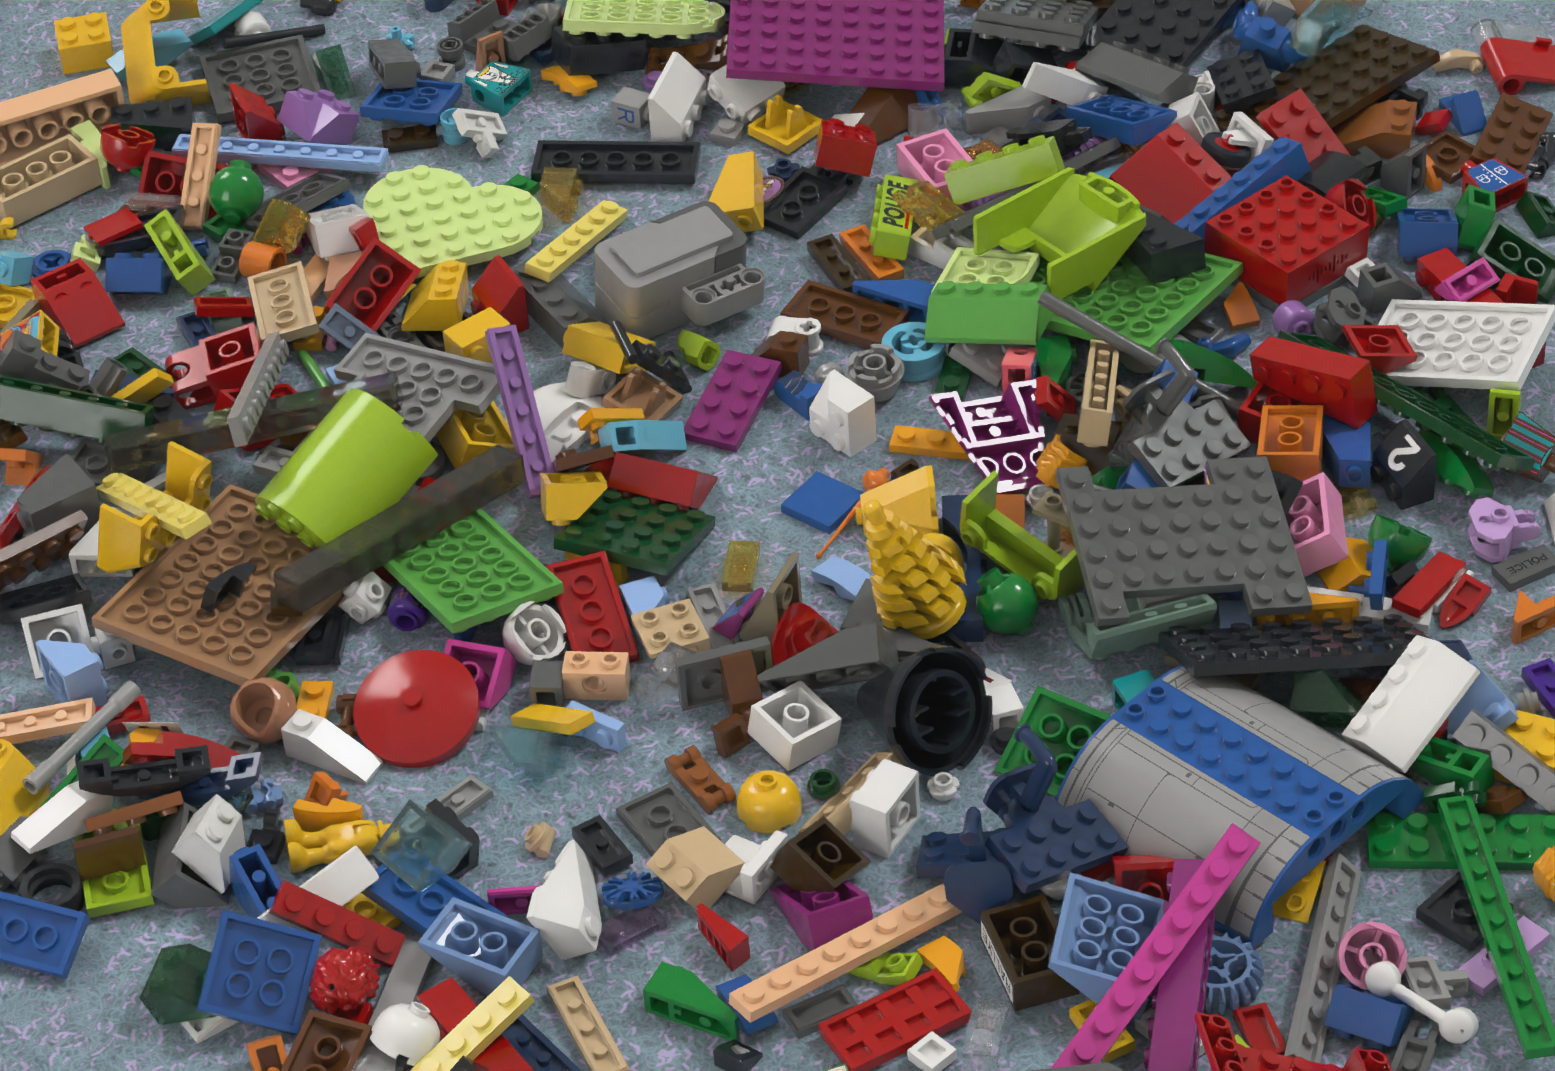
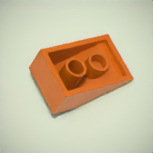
(1292, 439)

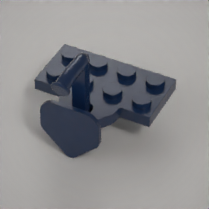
(1041, 835)
(970, 871)

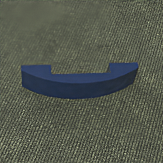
(224, 781)

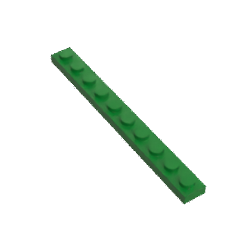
(1498, 927)

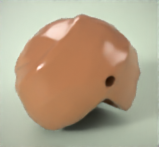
(262, 709)

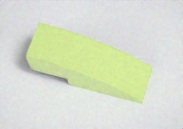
(90, 138)

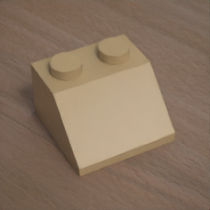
(696, 866)

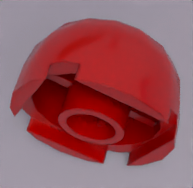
(125, 147)
(1351, 198)

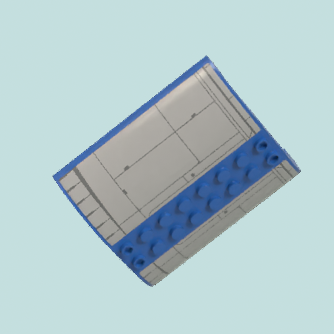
(1218, 753)

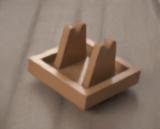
(645, 392)

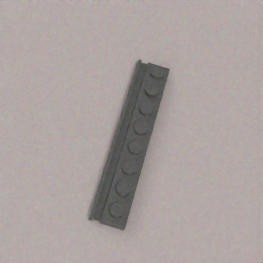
(1092, 155)

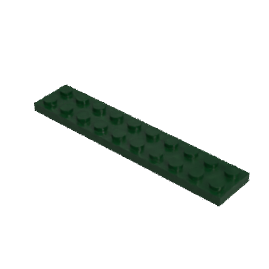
(1432, 416)

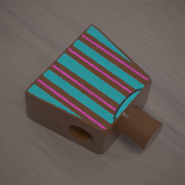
(1534, 441)

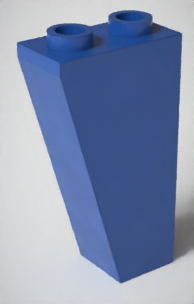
(253, 880)

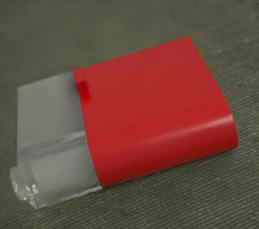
(1515, 53)

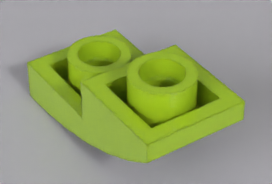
(890, 968)

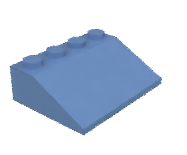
(1100, 933)

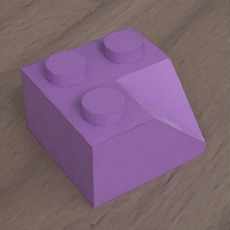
(318, 116)

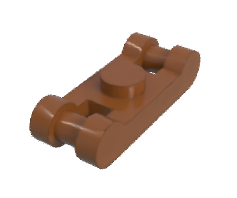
(700, 779)

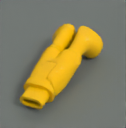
(327, 845)

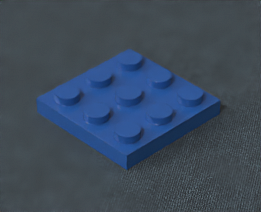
(412, 103)
(259, 972)

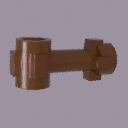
(345, 706)

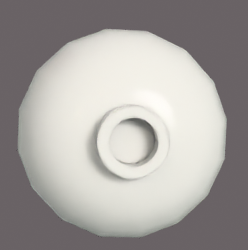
(533, 633)
(406, 1031)

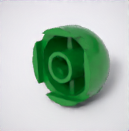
(1402, 541)

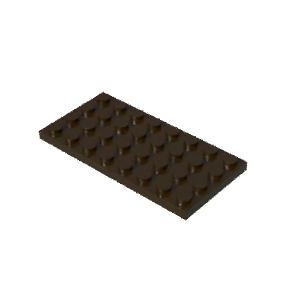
(1346, 75)

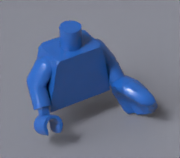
(1266, 36)

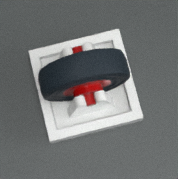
(1238, 144)

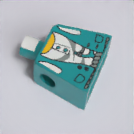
(499, 86)

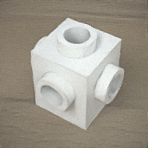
(365, 598)
(107, 647)

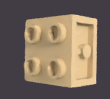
(671, 623)

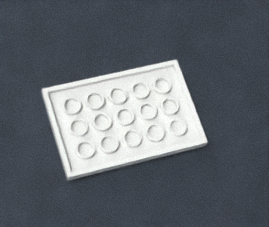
(1469, 342)

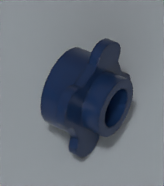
(783, 168)

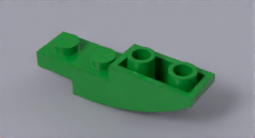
(1457, 467)

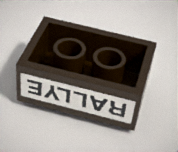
(1020, 947)

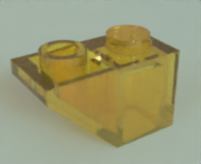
(560, 191)

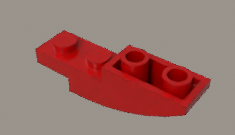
(164, 748)

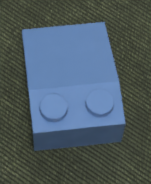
(482, 945)

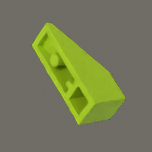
(179, 253)

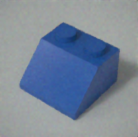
(1368, 1016)

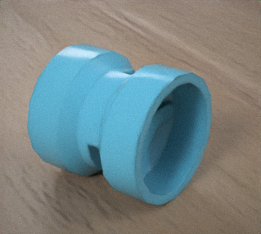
(450, 132)

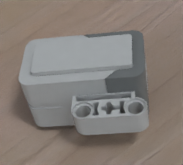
(676, 272)

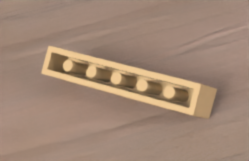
(1098, 394)

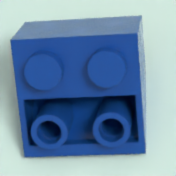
(137, 275)

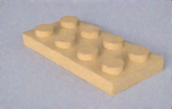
(283, 303)

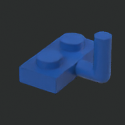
(1375, 585)

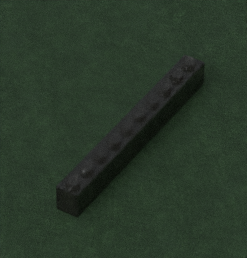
(211, 430)
(399, 528)

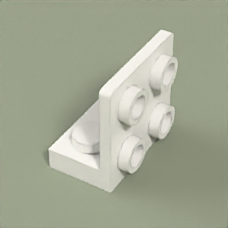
(756, 872)

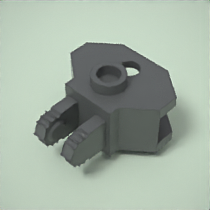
(1346, 312)

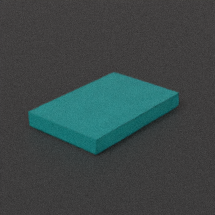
(223, 20)

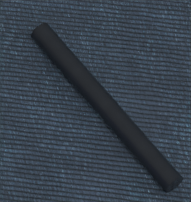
(251, 39)

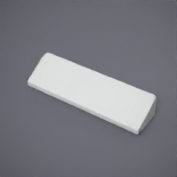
(337, 882)

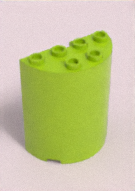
(345, 471)

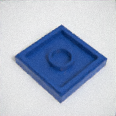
(821, 502)

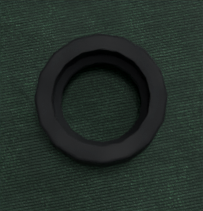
(51, 875)

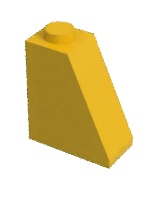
(909, 498)

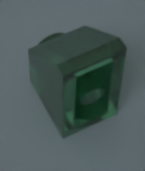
(333, 71)

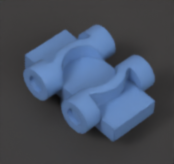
(266, 797)

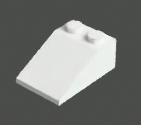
(330, 231)

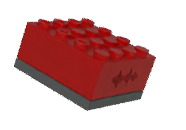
(1288, 243)

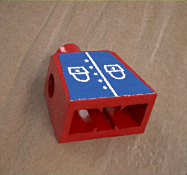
(1496, 177)

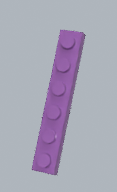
(519, 405)

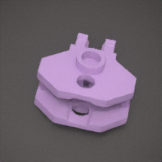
(1500, 528)

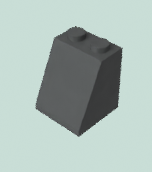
(57, 495)

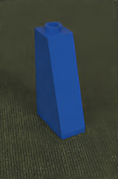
(1347, 452)

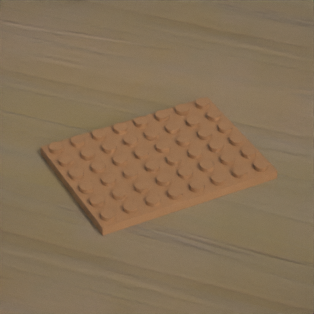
(239, 637)

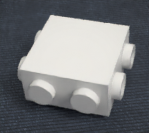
(743, 98)

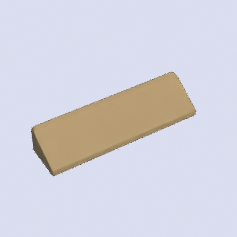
(837, 807)

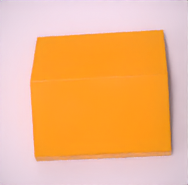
(1349, 570)

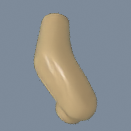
(1459, 59)

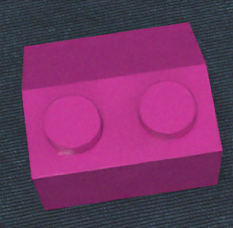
(489, 666)

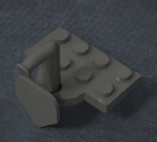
(1177, 435)

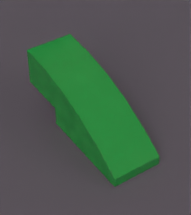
(1213, 366)

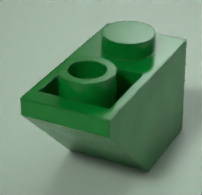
(1474, 215)

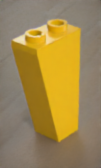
(741, 191)

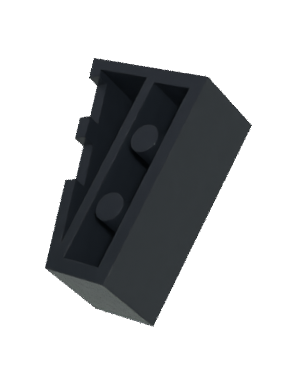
(597, 54)
(161, 118)

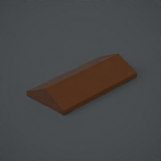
(327, 1044)

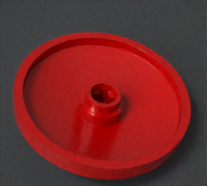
(417, 708)

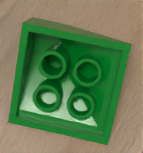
(1060, 725)

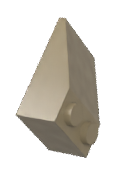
(781, 594)

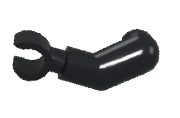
(1547, 159)

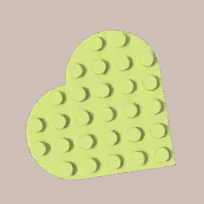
(643, 17)
(440, 217)

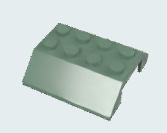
(1142, 625)

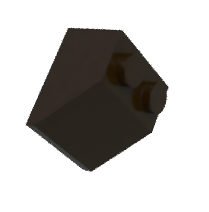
(1096, 456)
(819, 859)

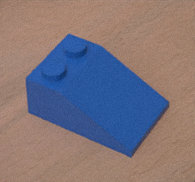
(1425, 232)

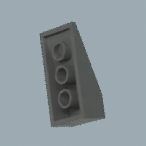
(841, 659)

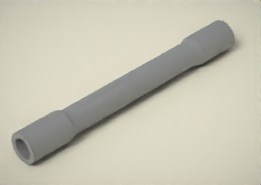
(47, 769)

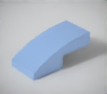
(841, 574)

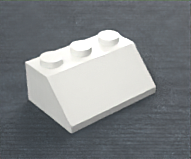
(676, 101)

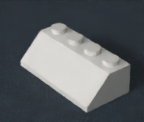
(1410, 703)

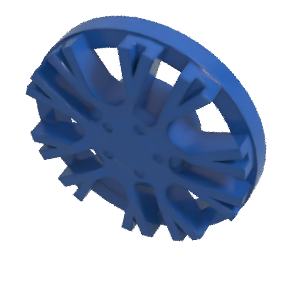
(632, 891)

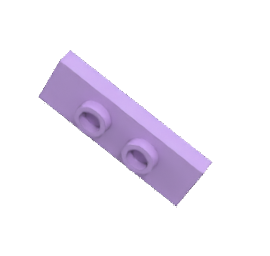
(1480, 969)

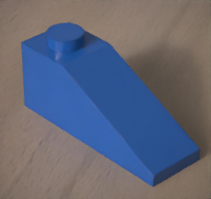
(905, 294)

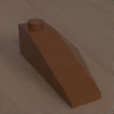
(885, 110)

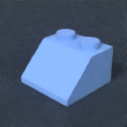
(72, 671)

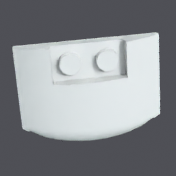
(560, 415)

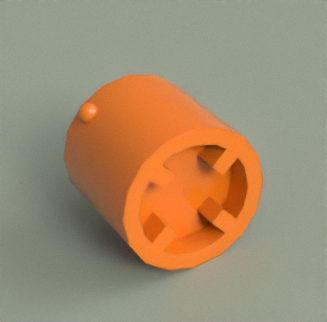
(260, 258)

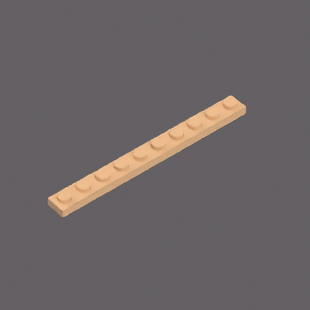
(842, 954)

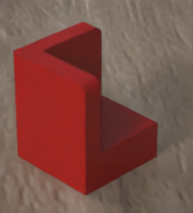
(1517, 289)

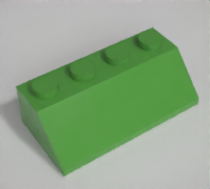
(986, 313)

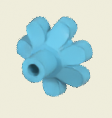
(407, 39)

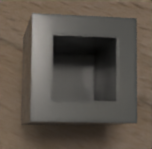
(547, 683)

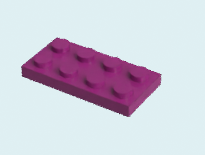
(732, 400)

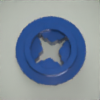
(49, 259)

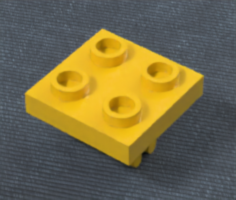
(784, 125)

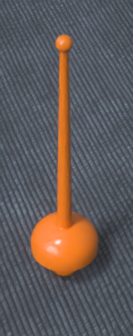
(870, 481)

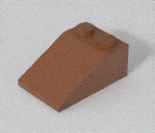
(1382, 127)

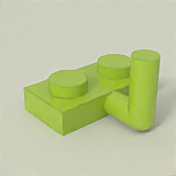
(986, 88)

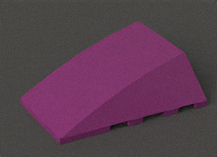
(998, 433)

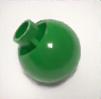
(236, 191)
(1006, 602)

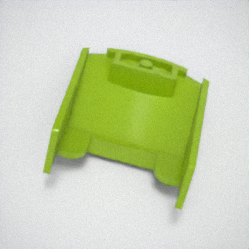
(1071, 222)

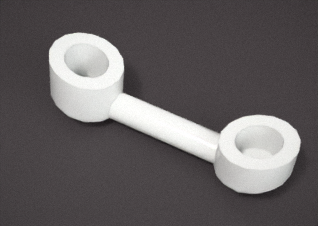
(1385, 979)

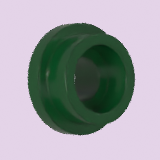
(823, 784)

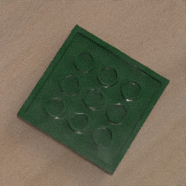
(636, 532)

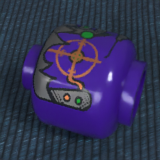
(406, 611)

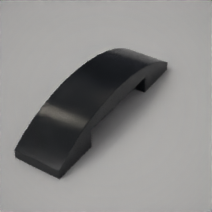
(144, 778)

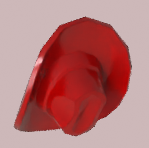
(798, 631)

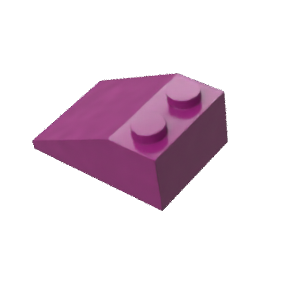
(823, 915)

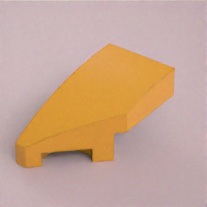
(946, 958)

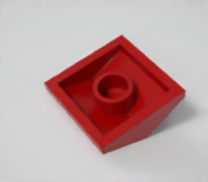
(1381, 344)

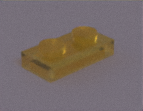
(741, 566)

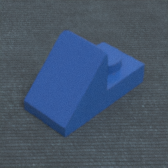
(1466, 112)

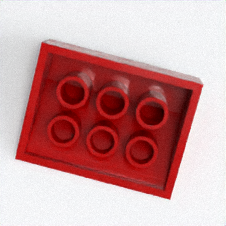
(1171, 174)

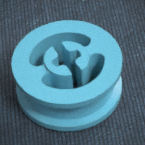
(910, 341)

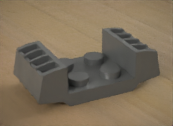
(485, 20)

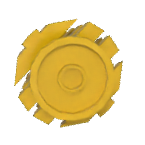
(911, 576)

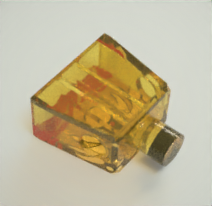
(283, 225)

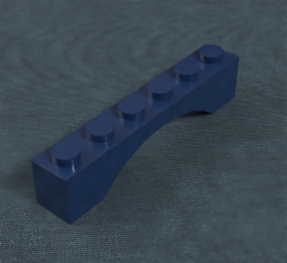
(970, 625)

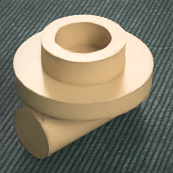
(540, 839)

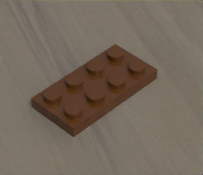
(1512, 133)
(845, 314)
(40, 549)

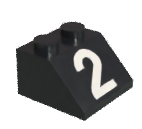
(1405, 467)

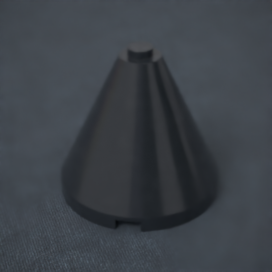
(951, 704)

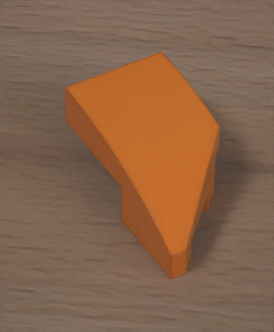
(1240, 309)

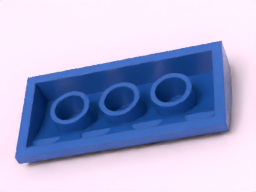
(1121, 117)

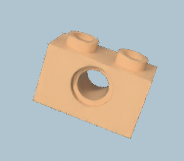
(596, 675)

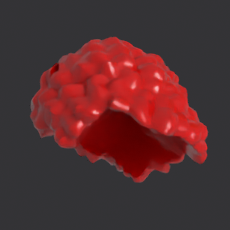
(353, 979)

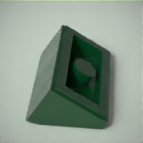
(1538, 214)

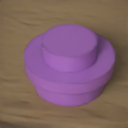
(650, 80)

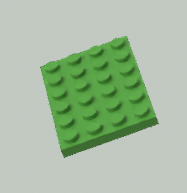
(473, 573)

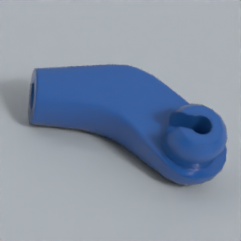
(1229, 347)

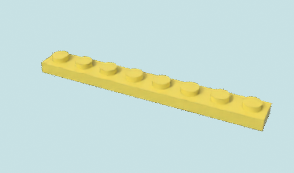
(143, 499)

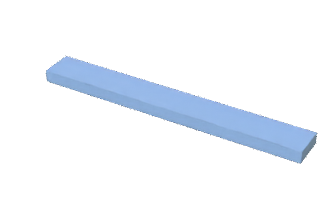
(294, 153)

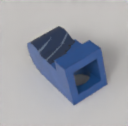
(797, 392)

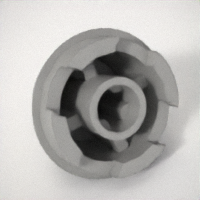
(876, 371)

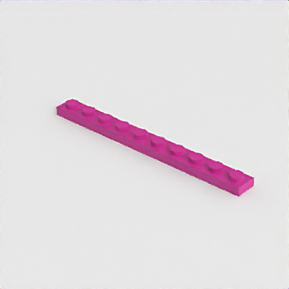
(1160, 949)

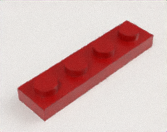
(336, 923)

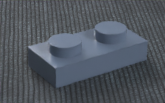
(344, 327)

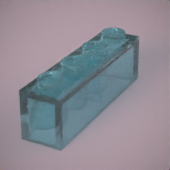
(1324, 21)

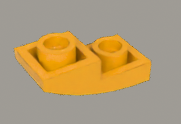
(576, 85)
(316, 817)

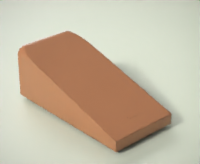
(490, 50)

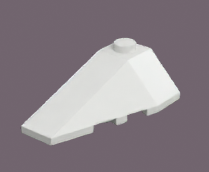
(568, 905)

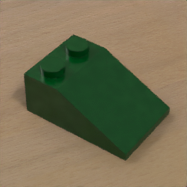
(1516, 254)

